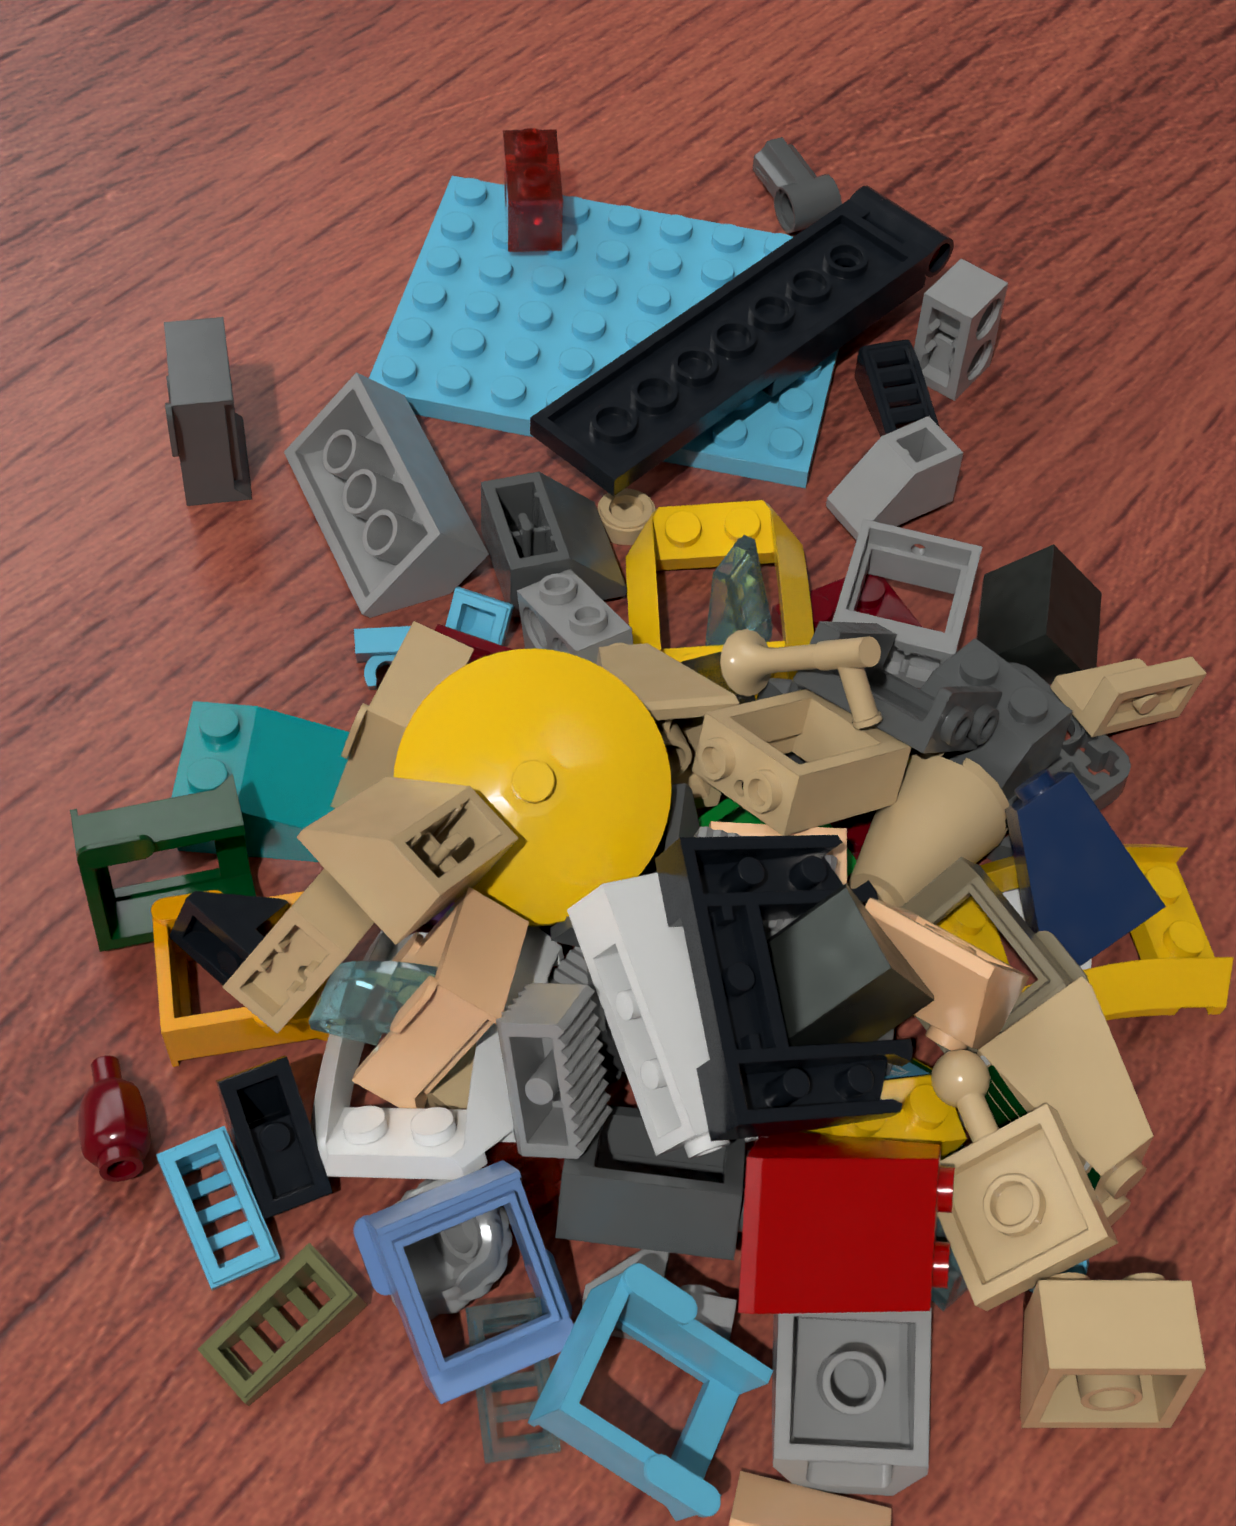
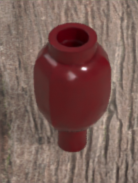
(113, 1123)

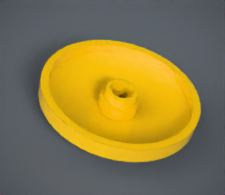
(559, 761)

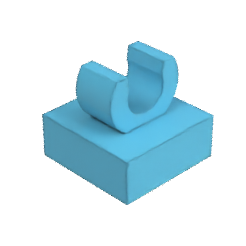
(377, 648)

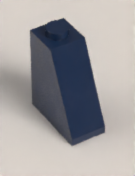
(1074, 867)

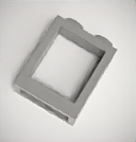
(940, 566)

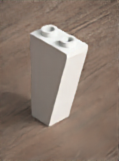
(650, 1007)

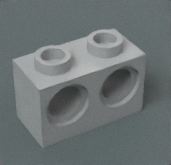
(959, 327)
(569, 617)

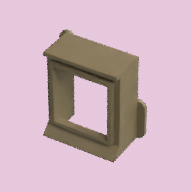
(1039, 950)

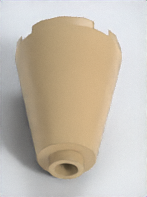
(937, 818)

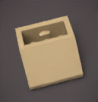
(408, 849)

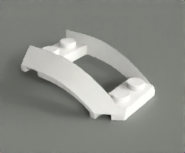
(421, 1141)

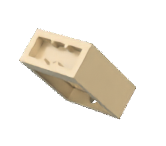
(845, 770)
(299, 952)

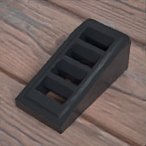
(892, 365)

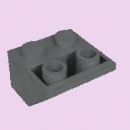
(542, 530)

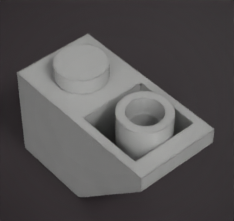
(899, 478)

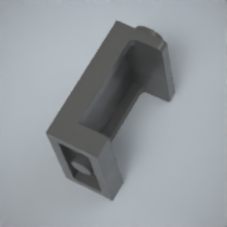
(951, 721)

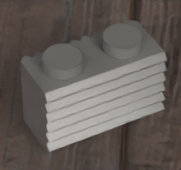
(553, 1069)

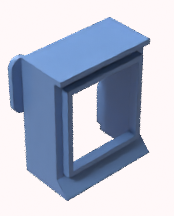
(381, 1248)

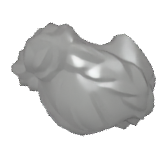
(458, 1261)

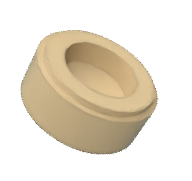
(625, 515)

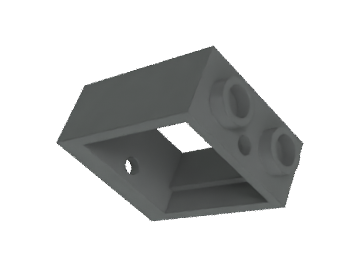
(648, 1201)

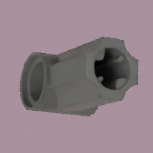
(797, 191)

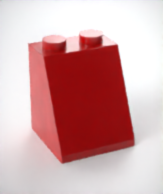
(842, 1225)

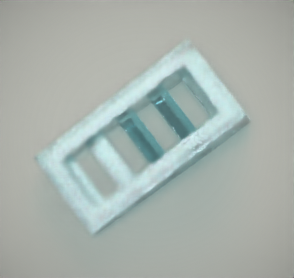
(738, 595)
(501, 1318)

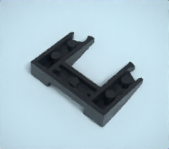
(753, 1077)

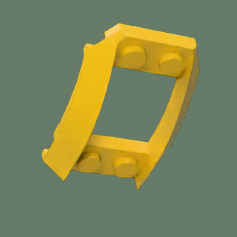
(701, 539)
(1174, 951)

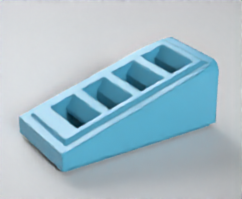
(196, 1155)

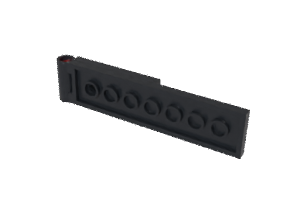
(744, 339)

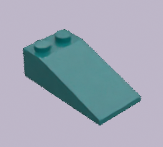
(280, 768)

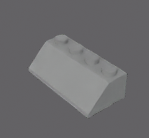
(383, 500)

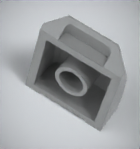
(851, 1400)

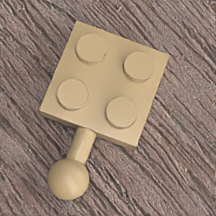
(1017, 1193)

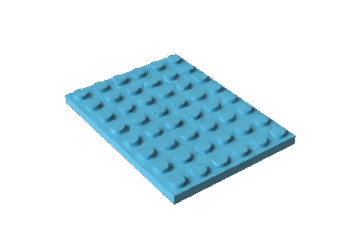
(507, 333)

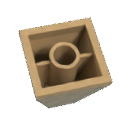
(677, 703)

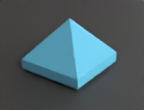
(479, 615)

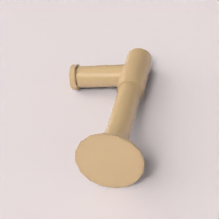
(750, 662)

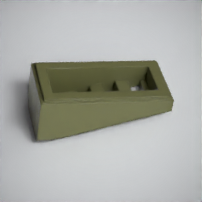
(264, 1305)

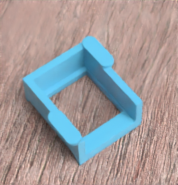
(665, 1322)

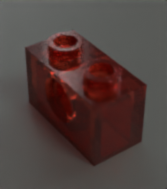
(532, 190)

